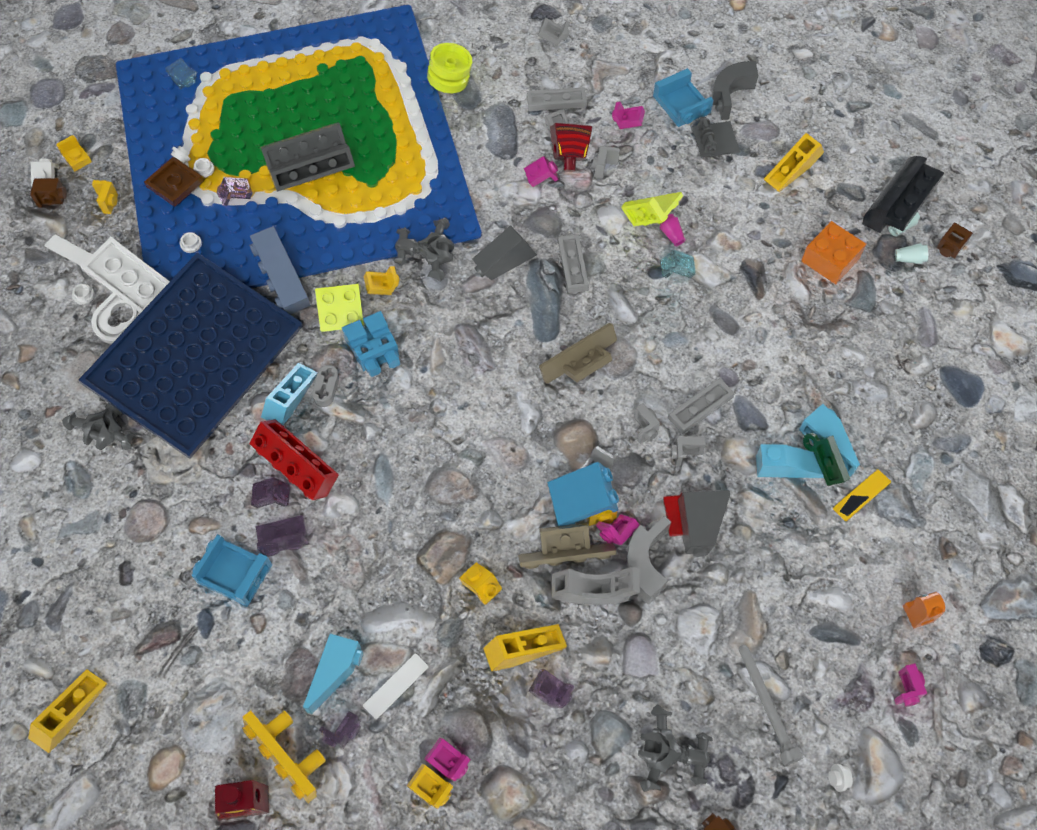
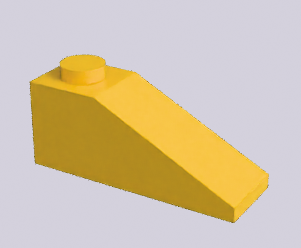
(795, 162)
(523, 646)
(65, 711)

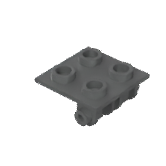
(715, 138)

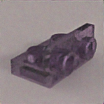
(281, 536)

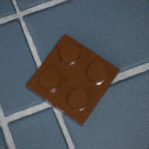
(174, 181)

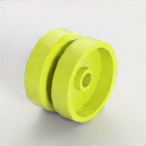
(449, 67)

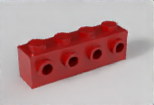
(293, 459)

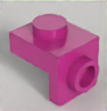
(628, 117)
(540, 171)
(619, 530)
(914, 686)
(447, 760)

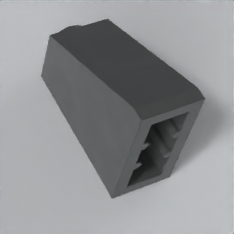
(503, 254)
(701, 519)

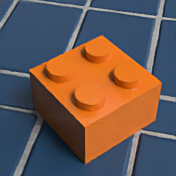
(833, 252)

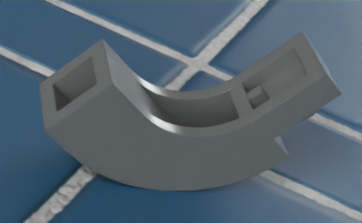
(731, 79)

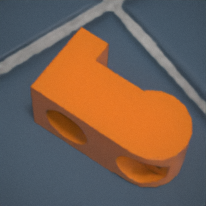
(924, 609)

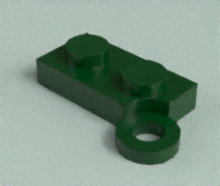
(828, 458)

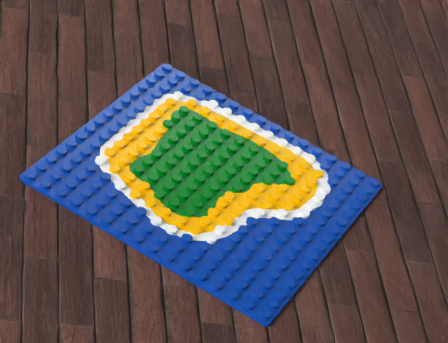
(278, 85)

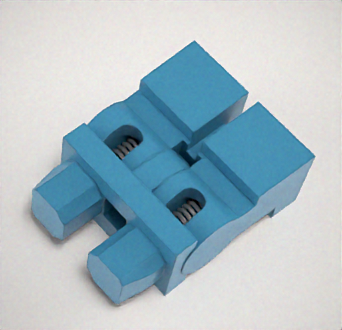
(372, 344)

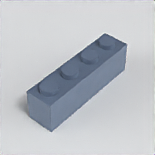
(279, 270)

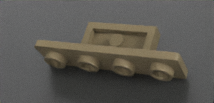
(582, 357)
(566, 544)

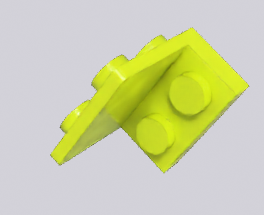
(651, 209)
(338, 306)

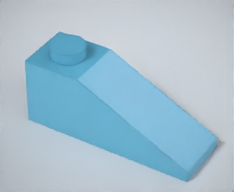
(288, 394)
(826, 423)
(786, 462)
(334, 668)

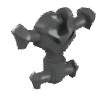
(433, 248)
(100, 427)
(663, 751)

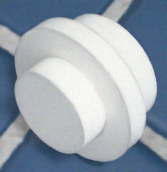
(181, 154)
(203, 167)
(190, 242)
(83, 294)
(840, 777)

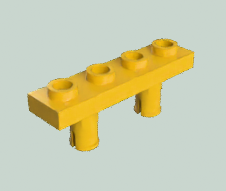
(285, 767)

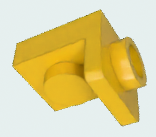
(73, 153)

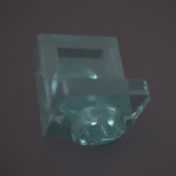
(181, 73)
(678, 263)

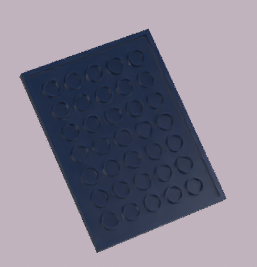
(191, 355)

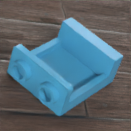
(681, 98)
(583, 494)
(231, 570)

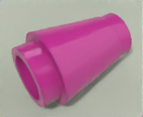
(673, 230)

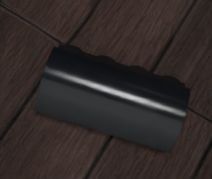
(903, 195)

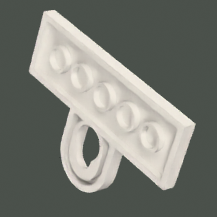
(128, 280)

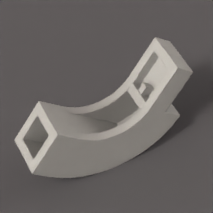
(643, 539)
(595, 589)

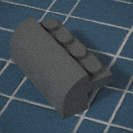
(307, 156)

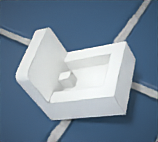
(43, 169)

